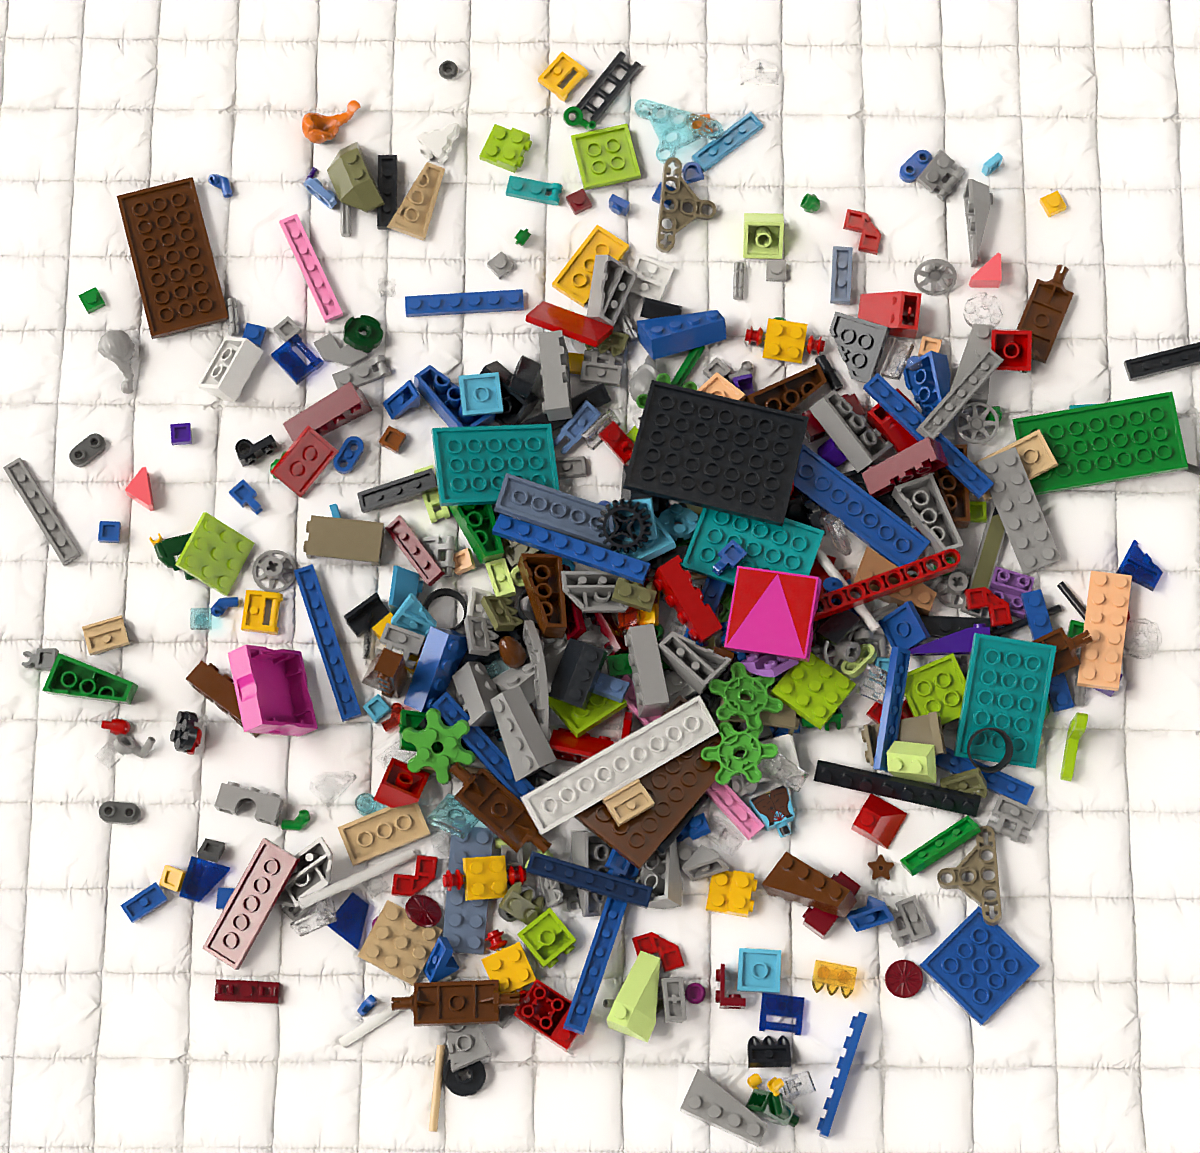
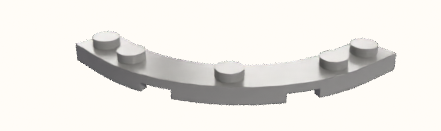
(541, 684)

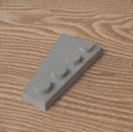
(466, 1044)

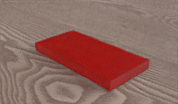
(571, 323)

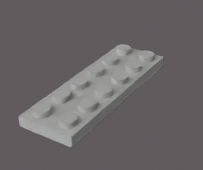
(1020, 511)

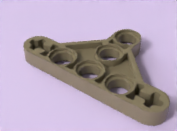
(679, 196)
(978, 886)

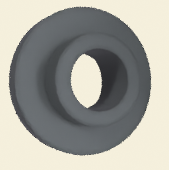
(448, 65)

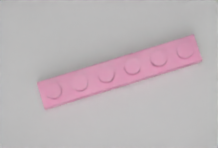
(311, 268)

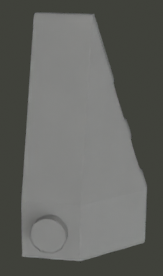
(977, 206)
(592, 853)
(664, 875)

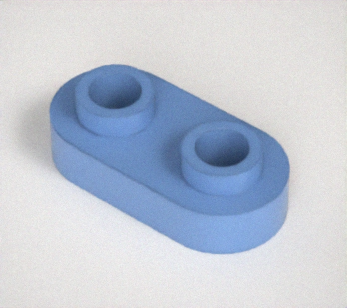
(315, 187)

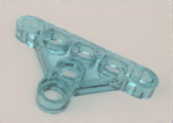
(684, 130)

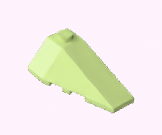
(637, 1000)

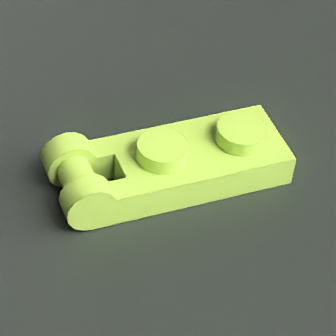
(431, 500)

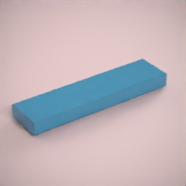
(731, 139)

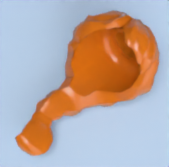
(323, 128)

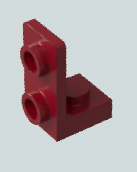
(733, 1001)

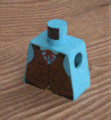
(774, 810)

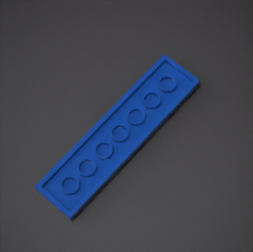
(857, 509)

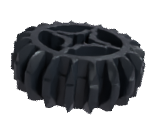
(630, 532)

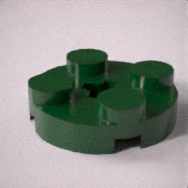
(363, 342)

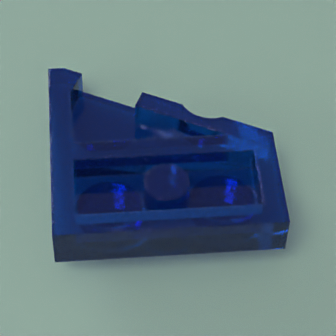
(1140, 567)
(201, 879)
(351, 920)

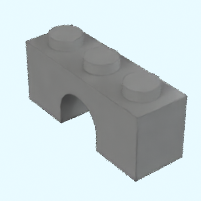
(232, 796)

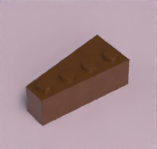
(216, 688)
(803, 884)

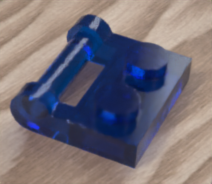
(292, 363)
(784, 1007)

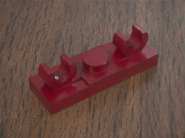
(610, 630)
(247, 991)

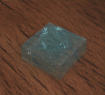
(200, 619)

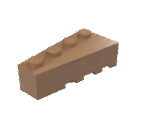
(919, 594)

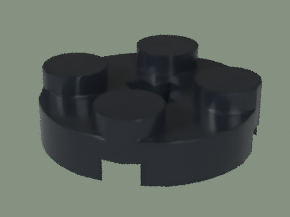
(813, 513)
(184, 733)
(469, 1086)

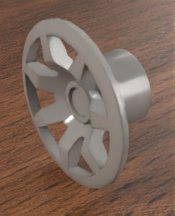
(935, 274)
(977, 424)
(273, 570)
(955, 585)
(845, 650)

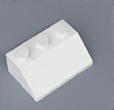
(230, 368)

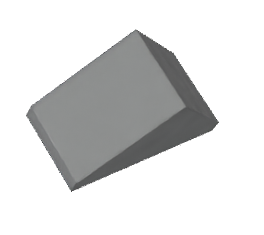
(704, 864)

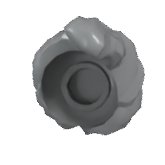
(119, 348)
(642, 378)

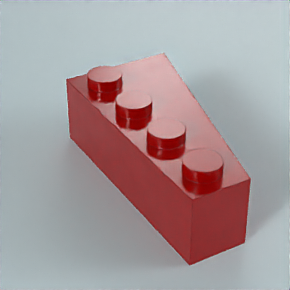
(686, 600)

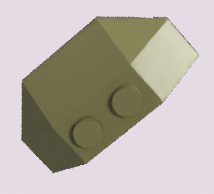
(354, 179)

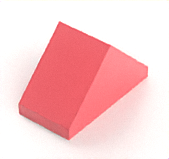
(989, 275)
(140, 489)

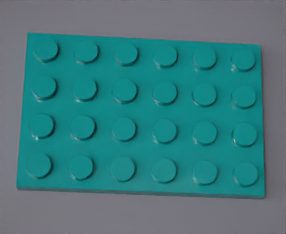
(476, 459)
(767, 545)
(1005, 691)

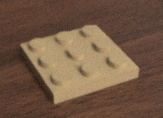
(399, 944)

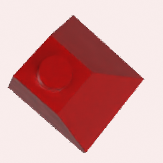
(1014, 348)
(400, 785)
(878, 821)

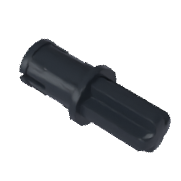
(830, 375)

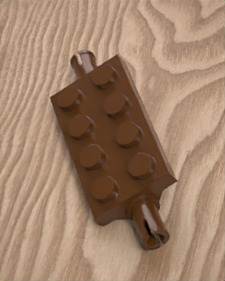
(1046, 313)
(1066, 649)
(497, 809)
(456, 1003)

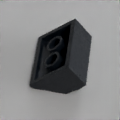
(514, 406)
(577, 673)

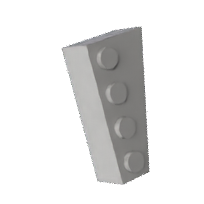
(977, 343)
(555, 376)
(849, 430)
(928, 512)
(646, 670)
(524, 675)
(521, 734)
(721, 1110)

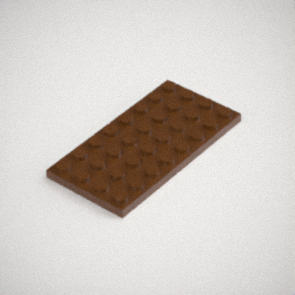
(172, 258)
(675, 791)

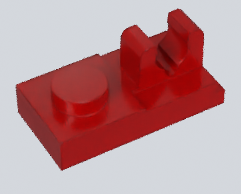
(617, 441)

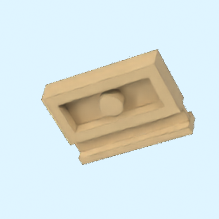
(105, 635)
(628, 802)

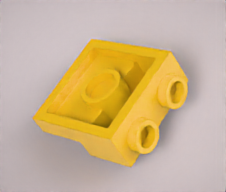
(731, 893)

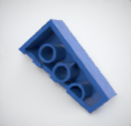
(680, 332)
(445, 399)
(435, 667)

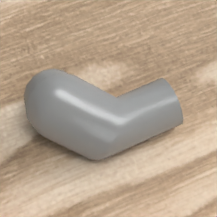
(746, 368)

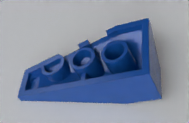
(930, 382)

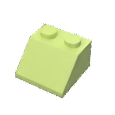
(763, 235)
(912, 761)

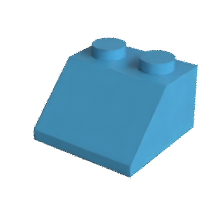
(402, 585)

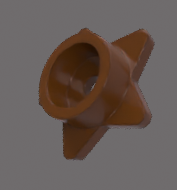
(877, 873)

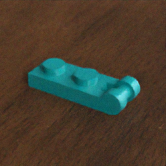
(533, 190)

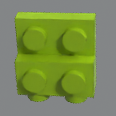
(506, 148)
(547, 938)

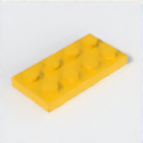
(577, 274)

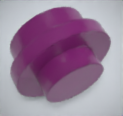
(695, 993)

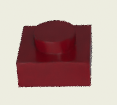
(578, 201)

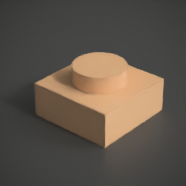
(929, 344)
(463, 561)

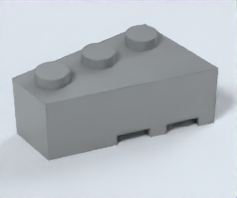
(609, 289)
(691, 661)
(477, 691)

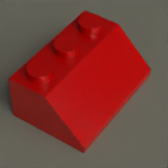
(576, 750)

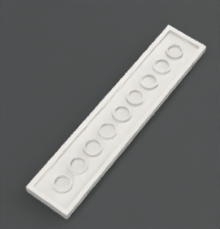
(619, 764)

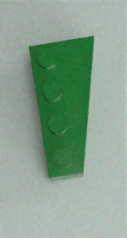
(477, 527)
(84, 681)

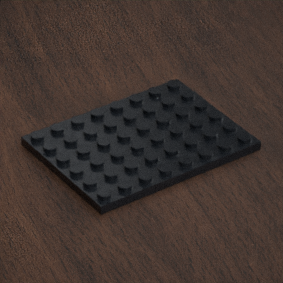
(716, 453)

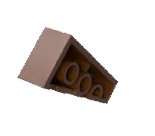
(790, 391)
(954, 493)
(544, 588)
(387, 673)

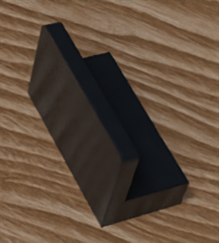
(656, 309)
(358, 618)
(836, 628)

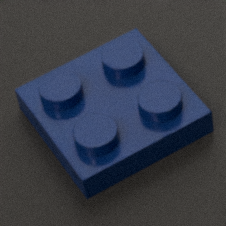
(904, 627)

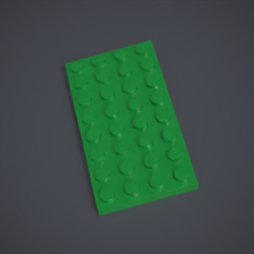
(1108, 442)

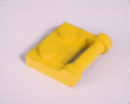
(558, 72)
(255, 610)

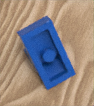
(402, 400)
(871, 915)
(440, 961)

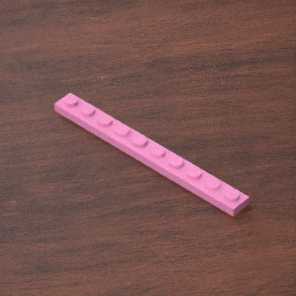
(721, 795)

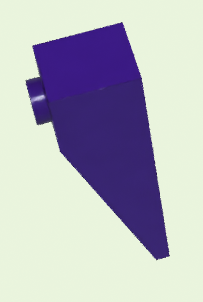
(957, 643)

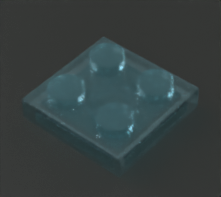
(452, 817)

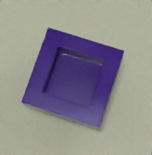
(181, 434)

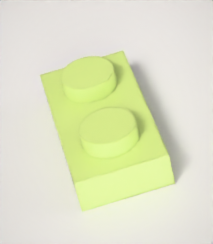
(500, 578)

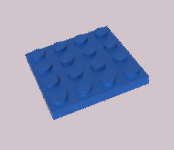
(979, 966)

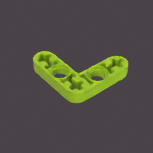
(1075, 731)

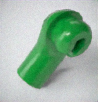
(298, 823)

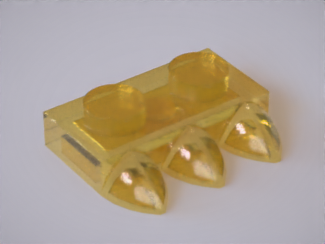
(833, 976)

